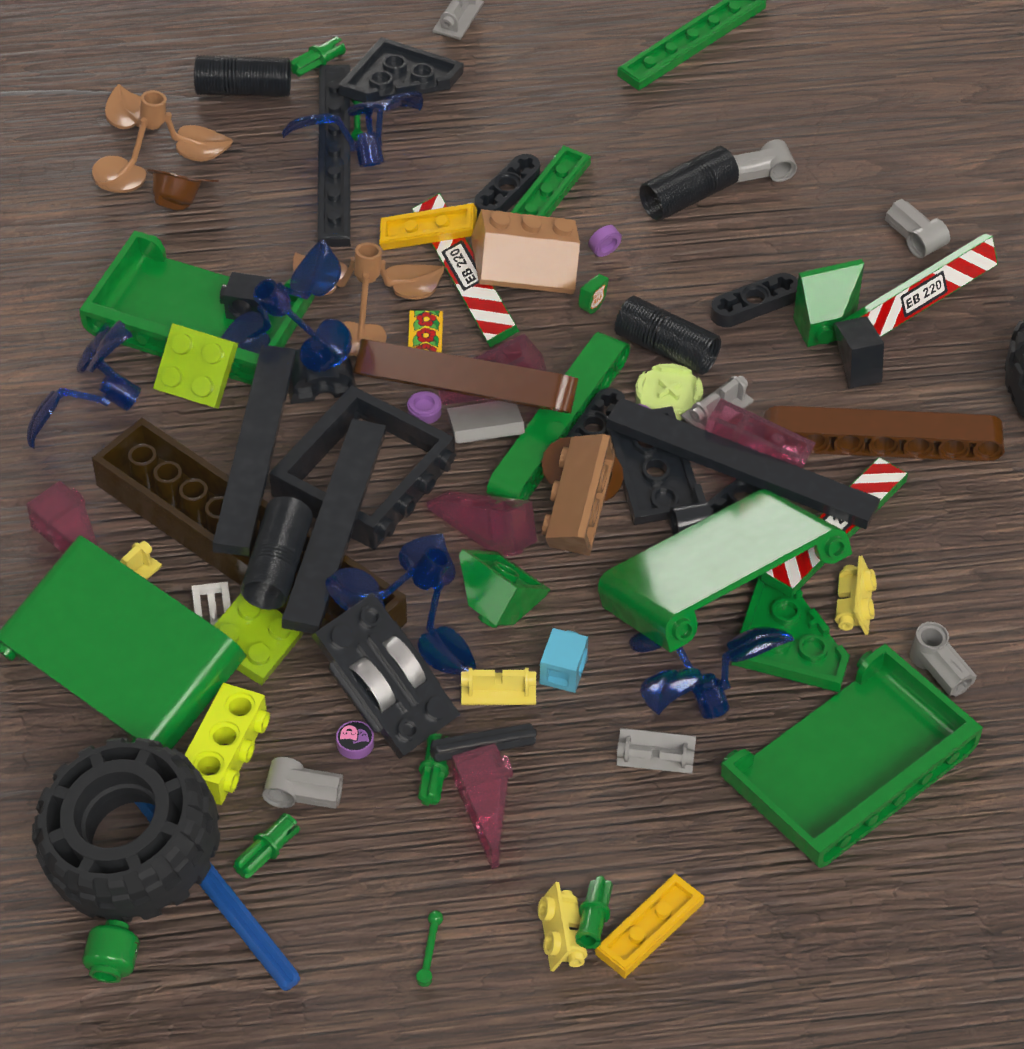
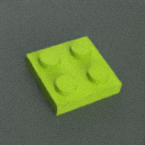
(195, 366)
(260, 637)

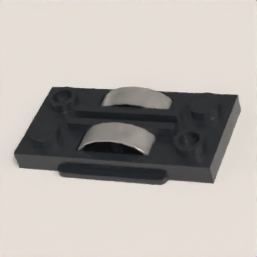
(385, 676)

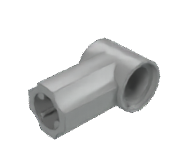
(772, 161)
(920, 233)
(933, 652)
(293, 783)

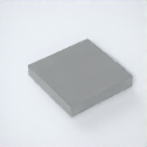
(485, 421)

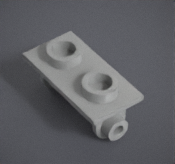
(457, 18)
(731, 391)
(656, 750)

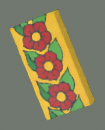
(426, 330)

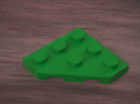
(814, 654)

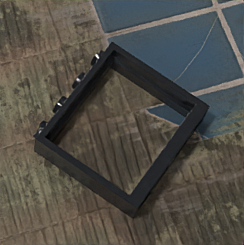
(288, 474)

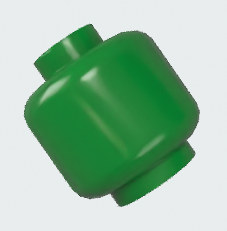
(110, 951)

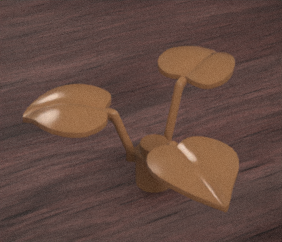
(149, 111)
(407, 280)

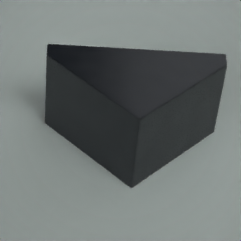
(860, 351)

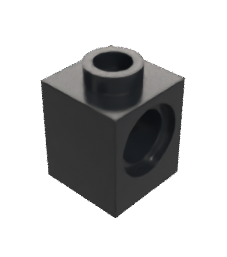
(238, 294)

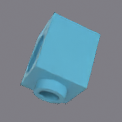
(564, 660)

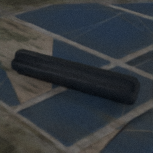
(504, 738)

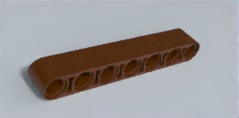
(466, 376)
(894, 432)

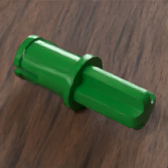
(317, 56)
(432, 776)
(266, 846)
(594, 913)

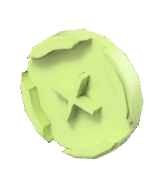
(669, 386)

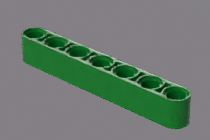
(522, 465)

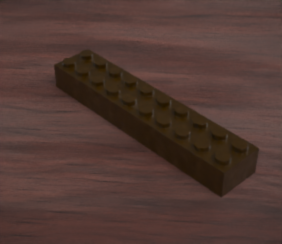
(185, 499)

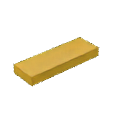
(427, 226)
(649, 925)

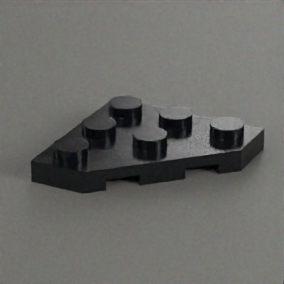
(396, 69)

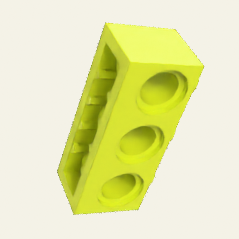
(222, 727)

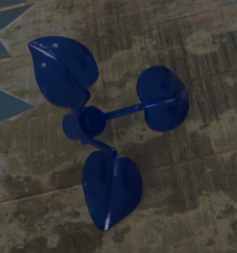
(368, 143)
(315, 276)
(114, 386)
(430, 567)
(708, 690)

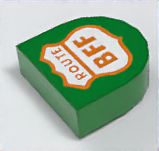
(593, 294)

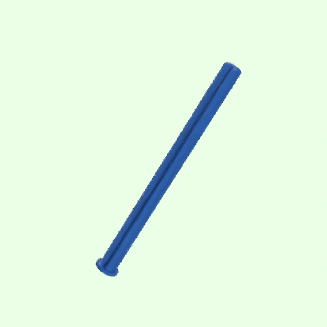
(243, 922)

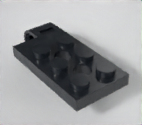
(660, 498)

